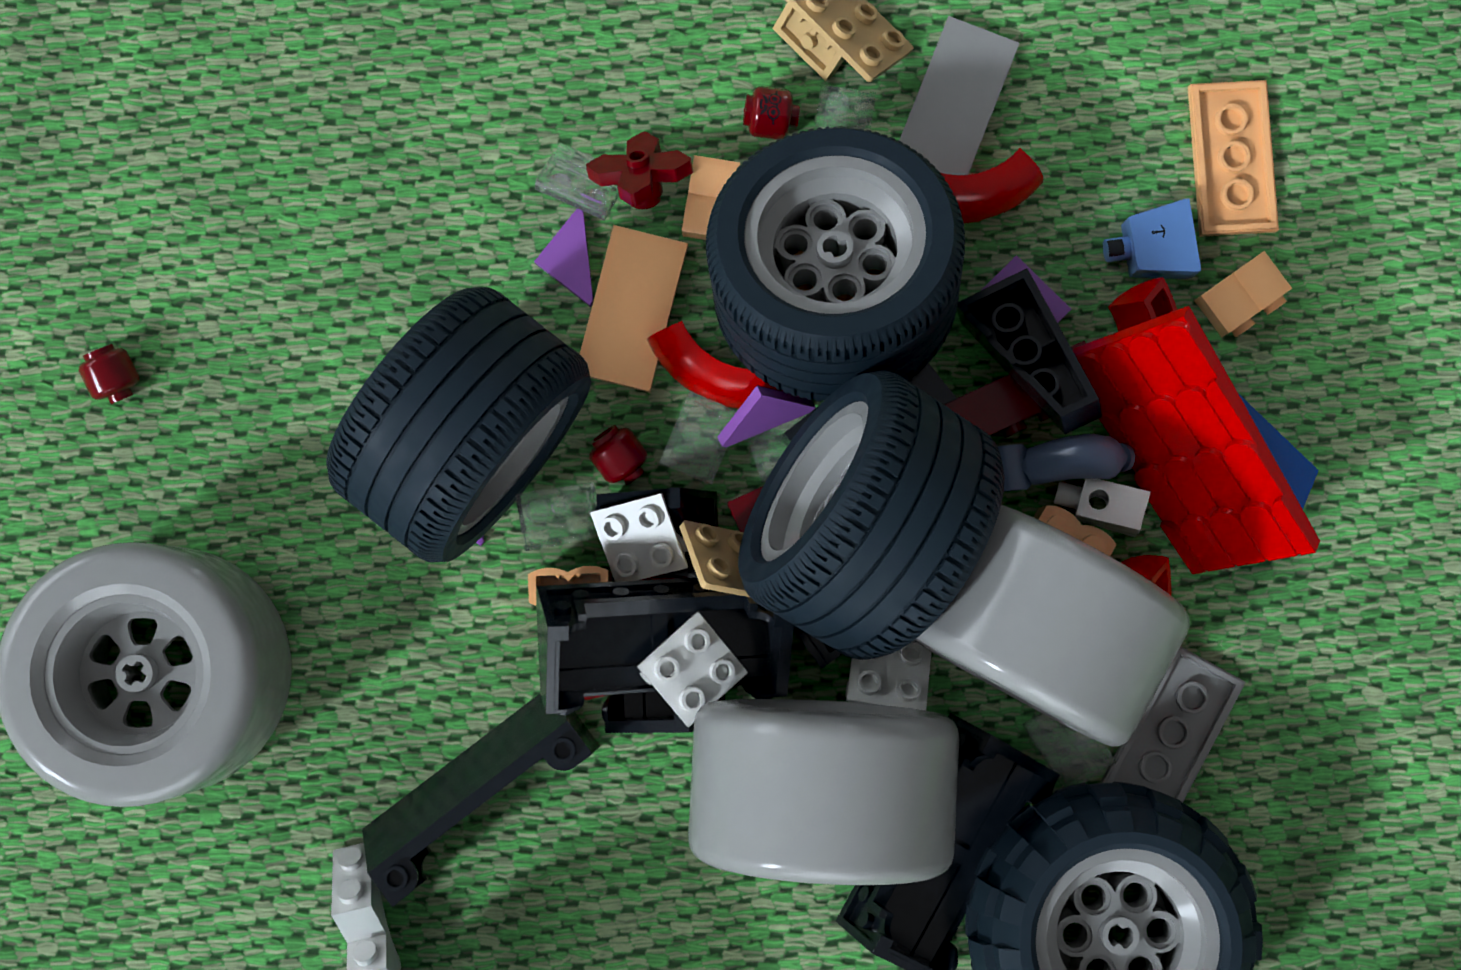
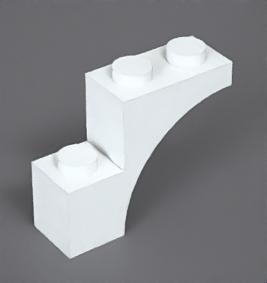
(360, 913)

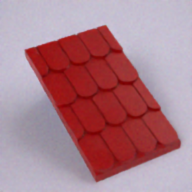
(1211, 462)

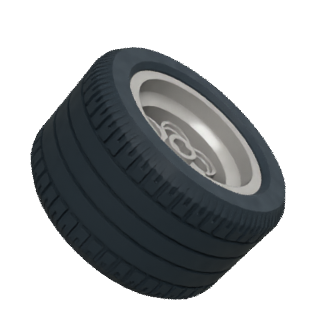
(832, 198)
(456, 422)
(872, 517)

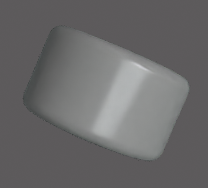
(1061, 628)
(58, 672)
(823, 791)

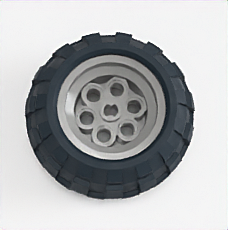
(1109, 838)

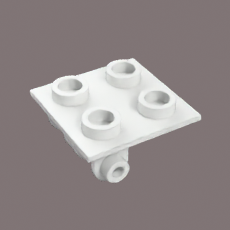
(640, 539)
(691, 668)
(892, 679)

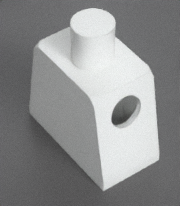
(1123, 508)

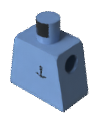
(1157, 243)

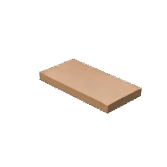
(1233, 158)
(631, 305)

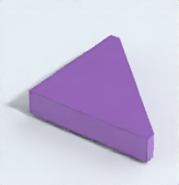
(568, 258)
(761, 412)

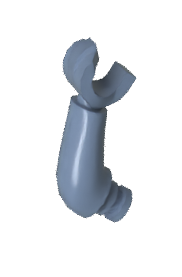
(1065, 459)

